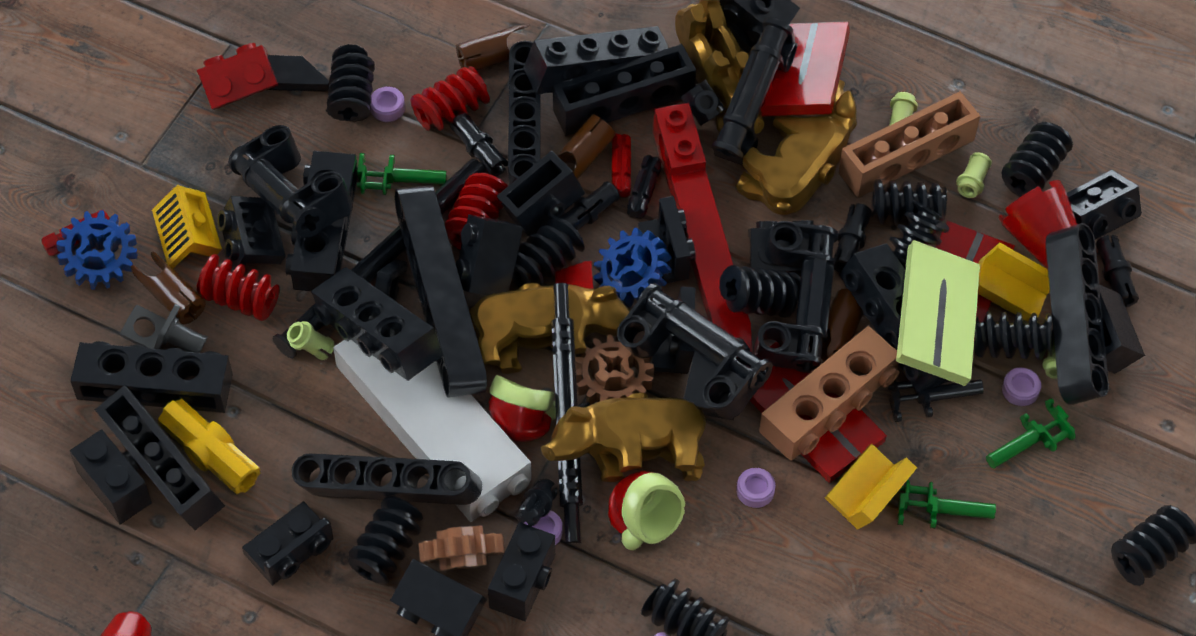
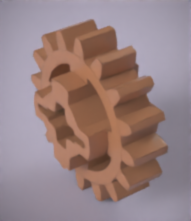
(612, 372)
(461, 548)

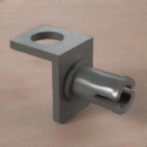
(165, 331)

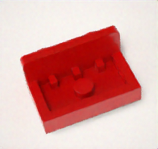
(237, 76)

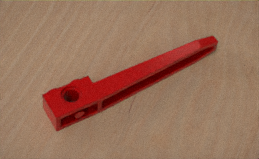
(689, 184)

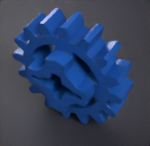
(102, 235)
(633, 264)

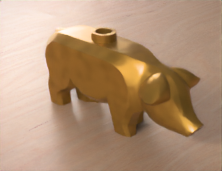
(713, 52)
(802, 159)
(525, 318)
(631, 431)

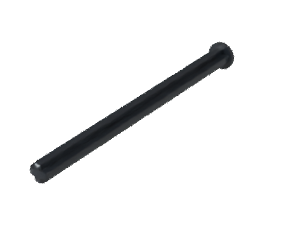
(387, 249)

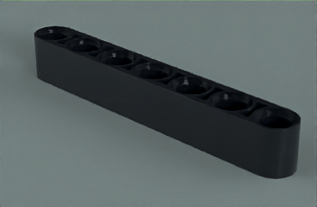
(440, 290)

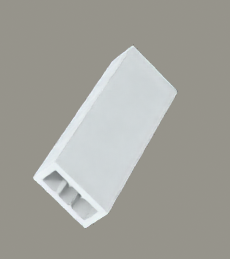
(440, 426)

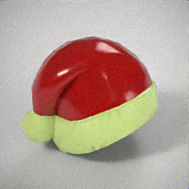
(521, 411)
(645, 508)

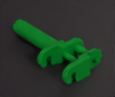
(396, 175)
(1034, 434)
(942, 506)

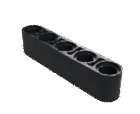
(523, 135)
(1077, 314)
(371, 471)

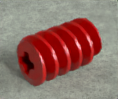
(449, 97)
(475, 198)
(237, 290)

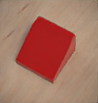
(576, 275)

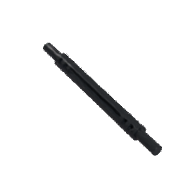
(566, 397)

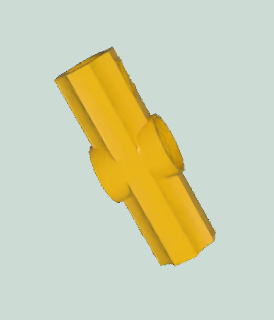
(209, 446)

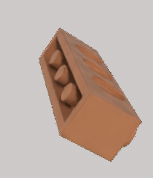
(909, 144)
(863, 353)

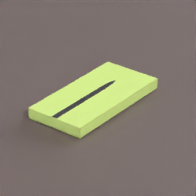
(938, 313)

